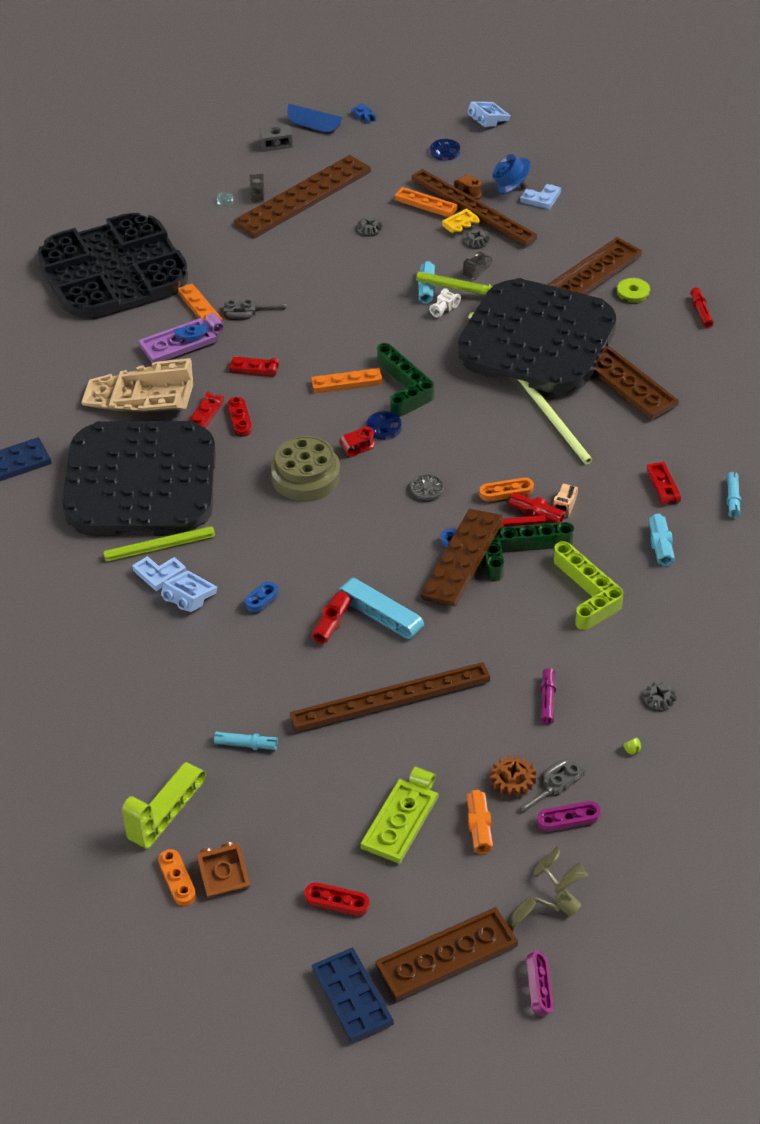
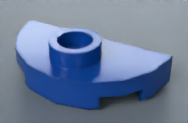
(191, 333)

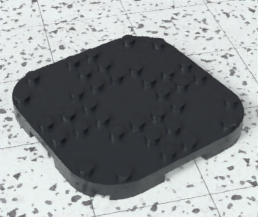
(112, 265)
(537, 335)
(139, 477)

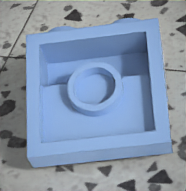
(487, 113)
(187, 591)

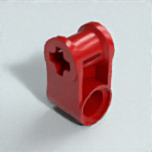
(356, 443)

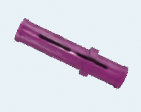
(548, 689)

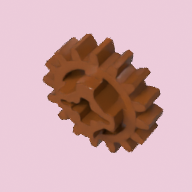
(504, 779)

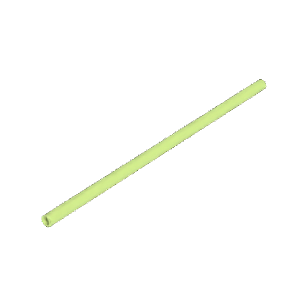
(557, 422)

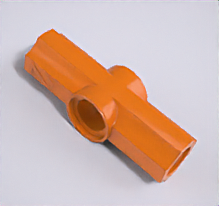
(479, 822)

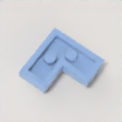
(541, 199)
(156, 575)

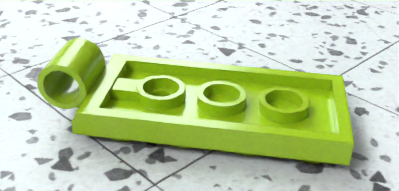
(396, 825)

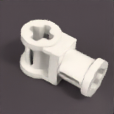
(445, 301)

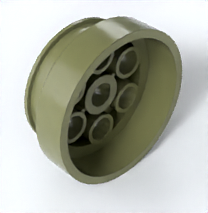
(305, 469)

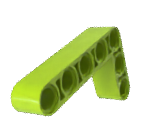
(606, 594)
(147, 821)

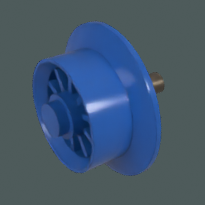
(511, 173)

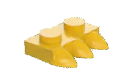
(460, 220)

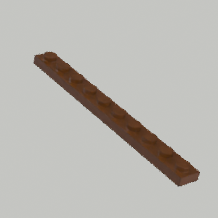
(481, 210)
(389, 697)

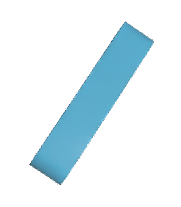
(382, 608)

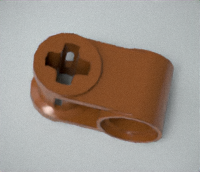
(469, 185)

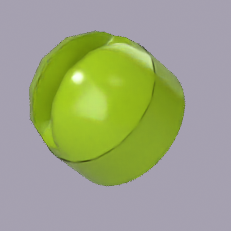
(632, 746)

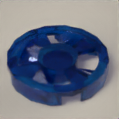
(440, 149)
(382, 427)

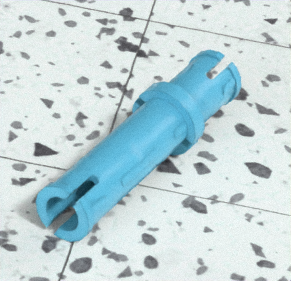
(733, 499)
(241, 740)

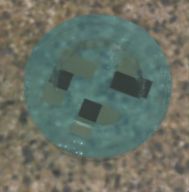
(224, 199)

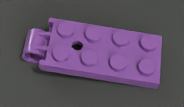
(166, 345)

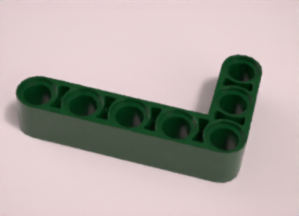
(418, 387)
(523, 539)

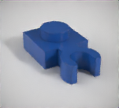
(363, 112)

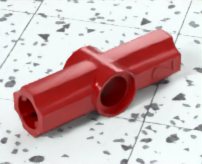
(536, 507)
(331, 617)

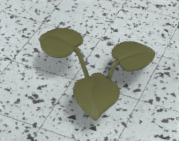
(564, 900)

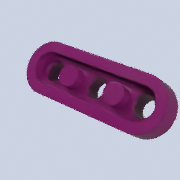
(577, 813)
(539, 983)

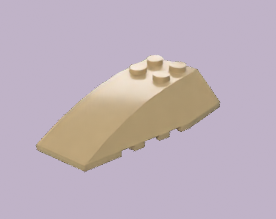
(148, 389)

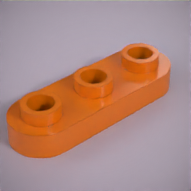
(504, 489)
(177, 883)

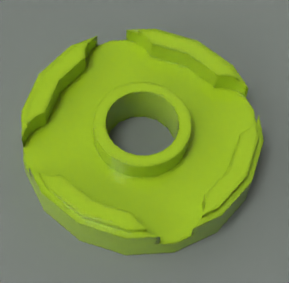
(641, 288)

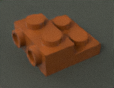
(223, 869)

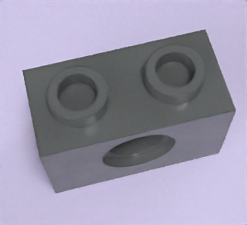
(275, 138)

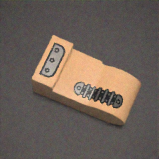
(566, 497)

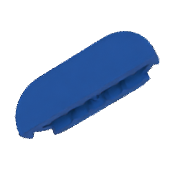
(313, 118)

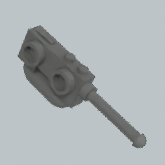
(246, 308)
(557, 783)

